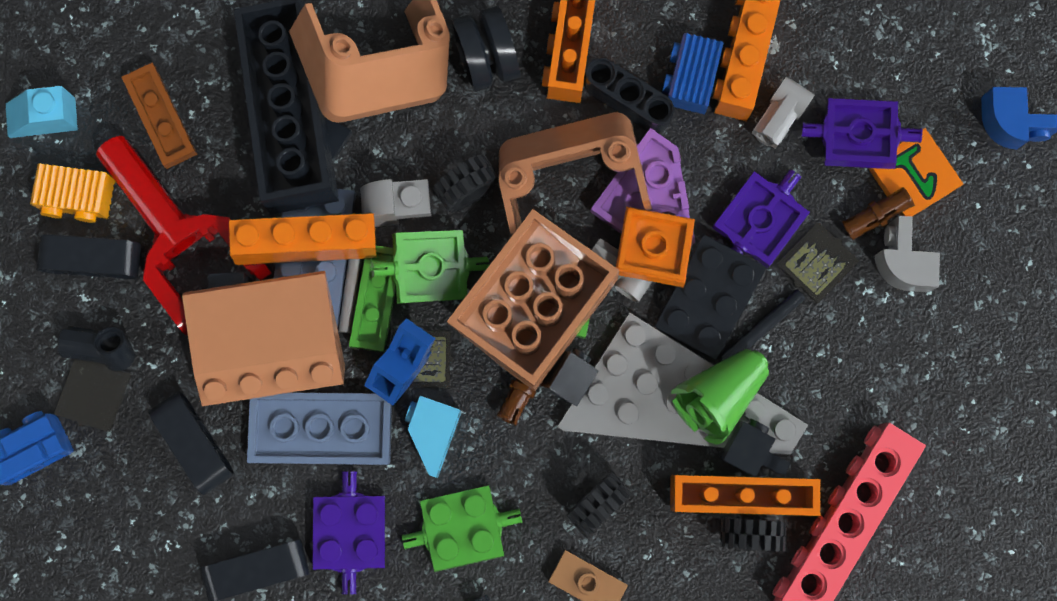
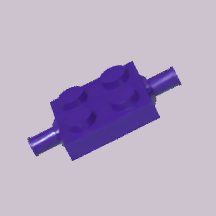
(861, 133)
(762, 218)
(348, 532)

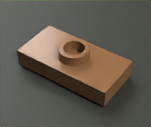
(586, 580)

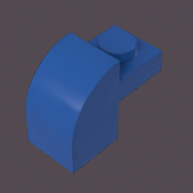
(1008, 120)
(401, 362)

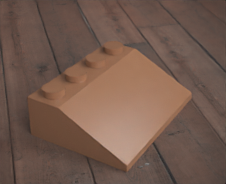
(534, 299)
(263, 338)

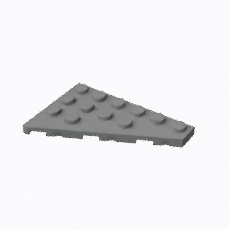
(635, 397)

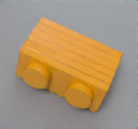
(72, 192)

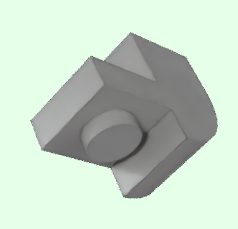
(395, 200)
(902, 266)

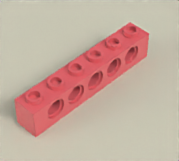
(902, 455)

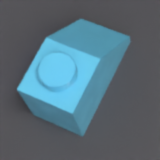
(41, 112)
(432, 431)

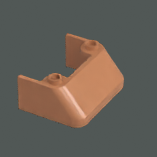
(375, 83)
(604, 135)

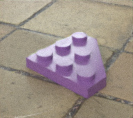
(663, 179)

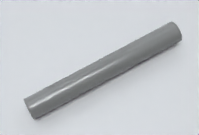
(350, 295)

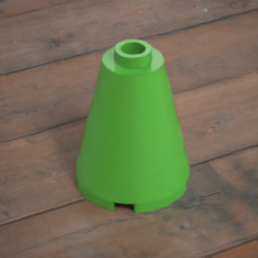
(721, 394)

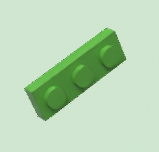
(374, 306)

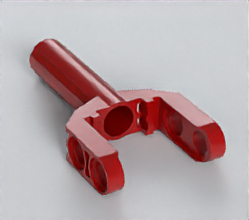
(171, 228)

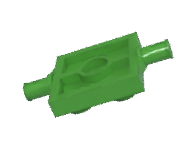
(429, 266)
(462, 528)

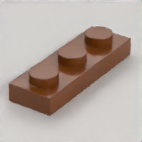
(159, 115)

